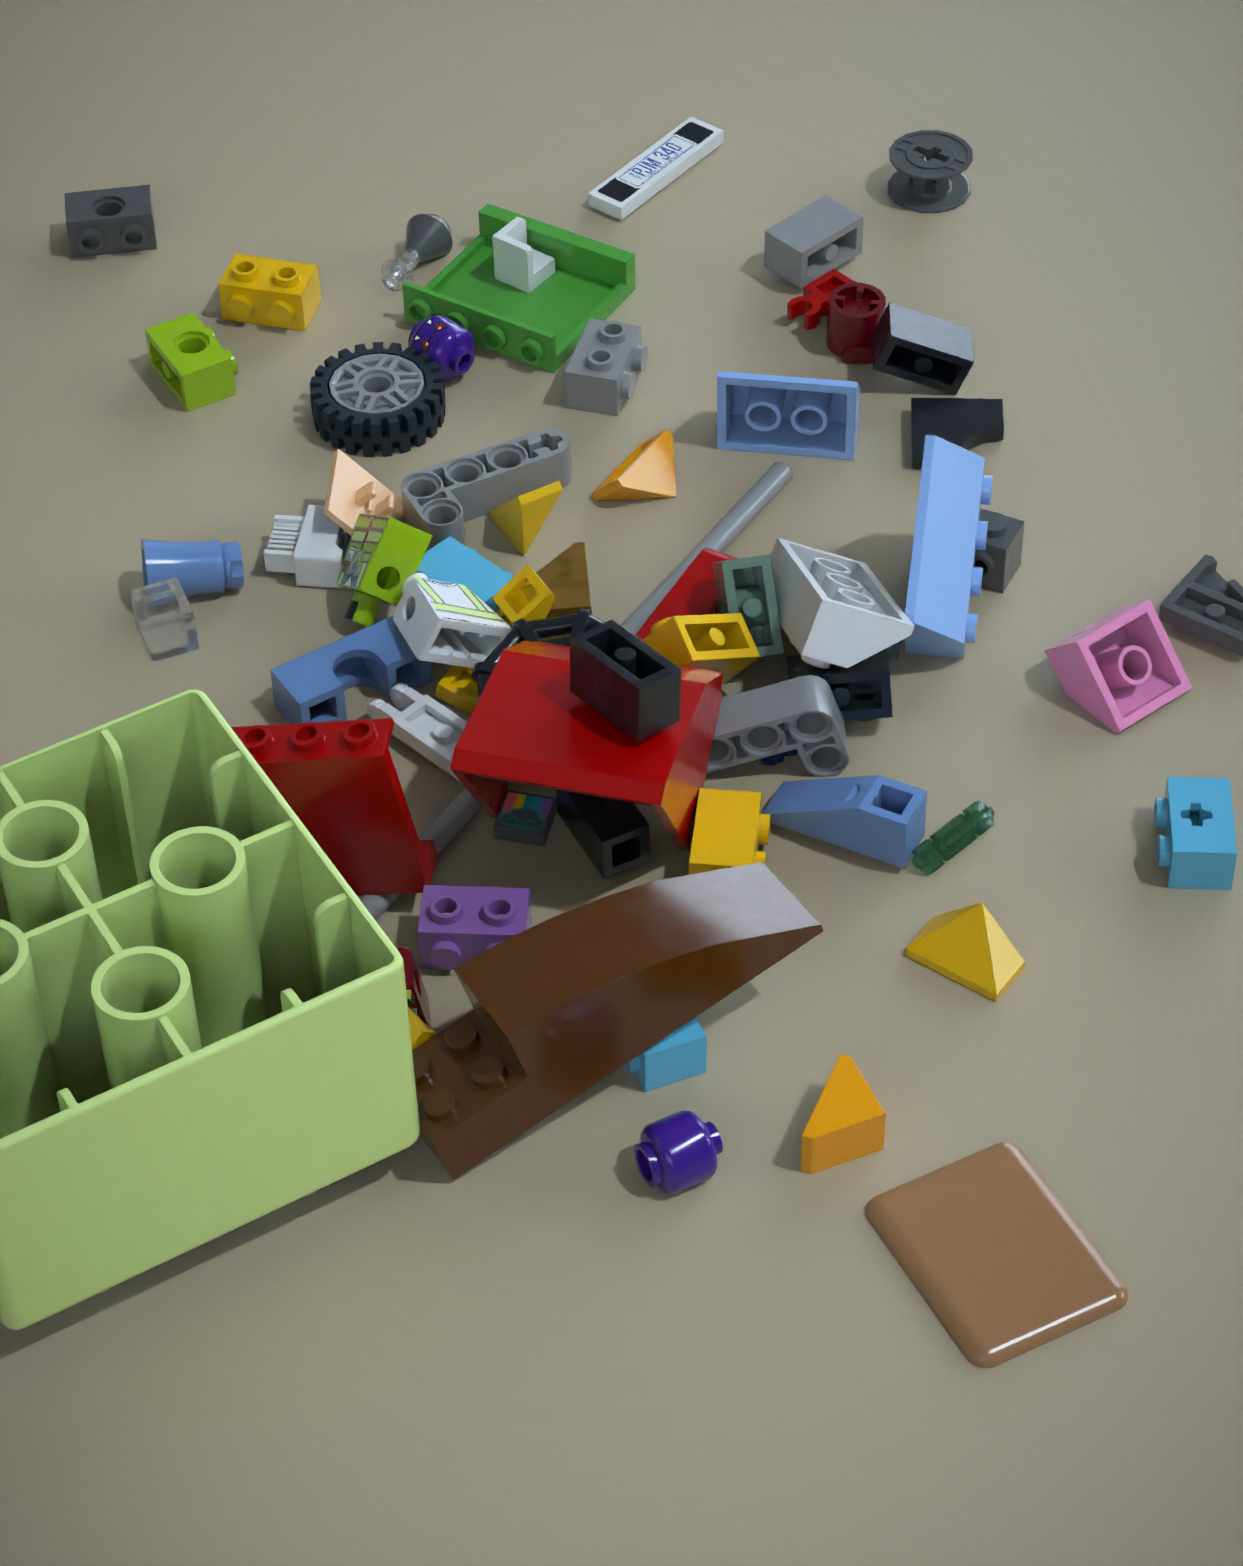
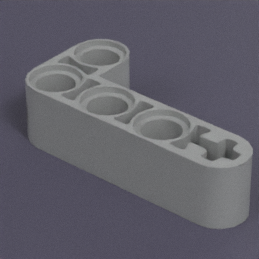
(471, 485)
(781, 719)

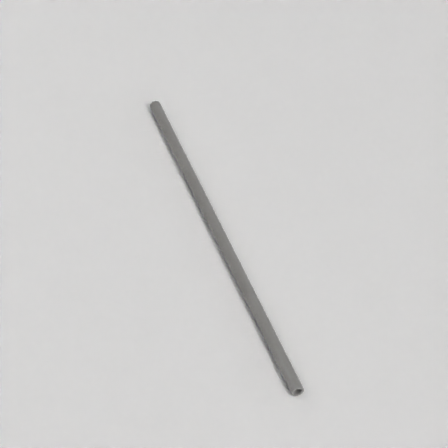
(465, 806)

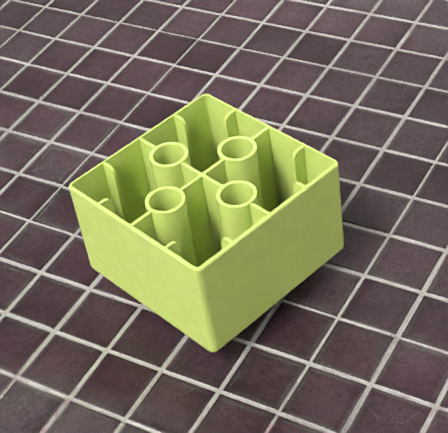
(179, 1007)

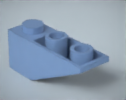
(855, 813)

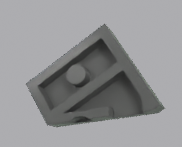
(1207, 606)

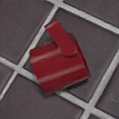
(851, 320)

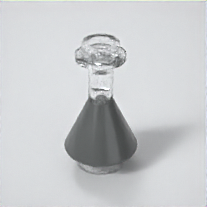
(426, 239)

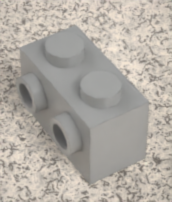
(813, 241)
(604, 367)

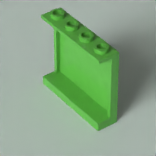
(536, 326)

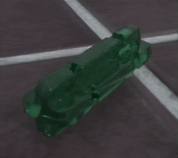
(953, 837)

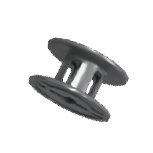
(915, 179)

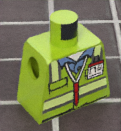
(378, 563)

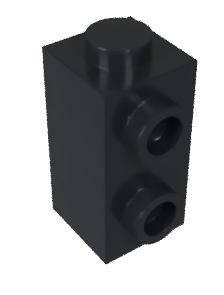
(607, 830)

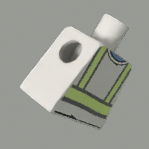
(447, 622)

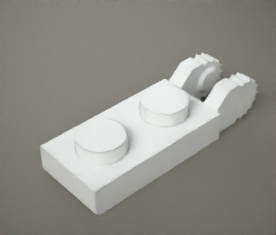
(421, 724)

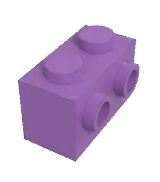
(471, 924)

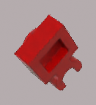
(815, 298)

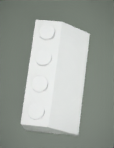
(833, 606)

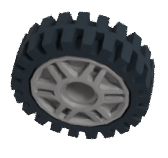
(377, 399)

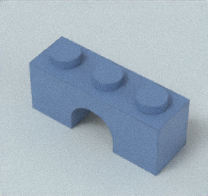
(315, 683)

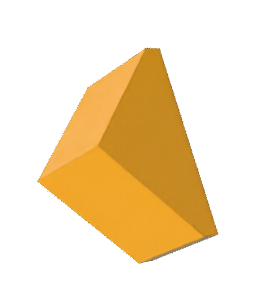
(844, 1121)

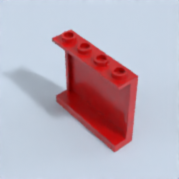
(347, 798)

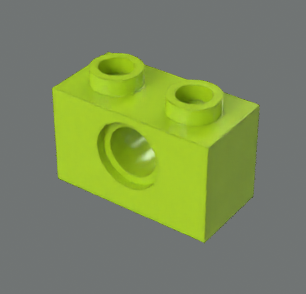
(191, 361)

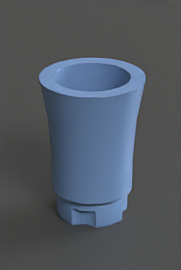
(199, 566)

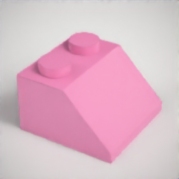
(1120, 666)

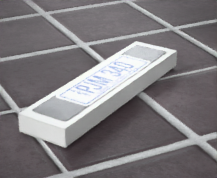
(655, 168)

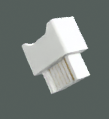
(308, 547)

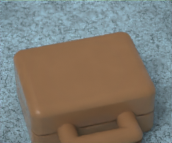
(996, 1255)

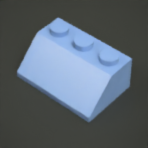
(787, 415)

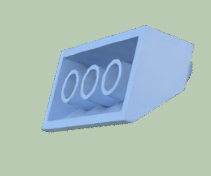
(945, 549)

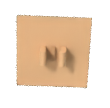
(356, 491)

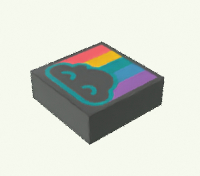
(525, 818)

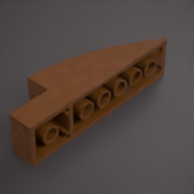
(590, 996)

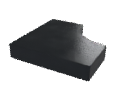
(956, 420)

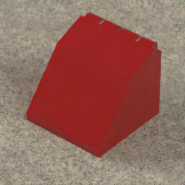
(545, 736)

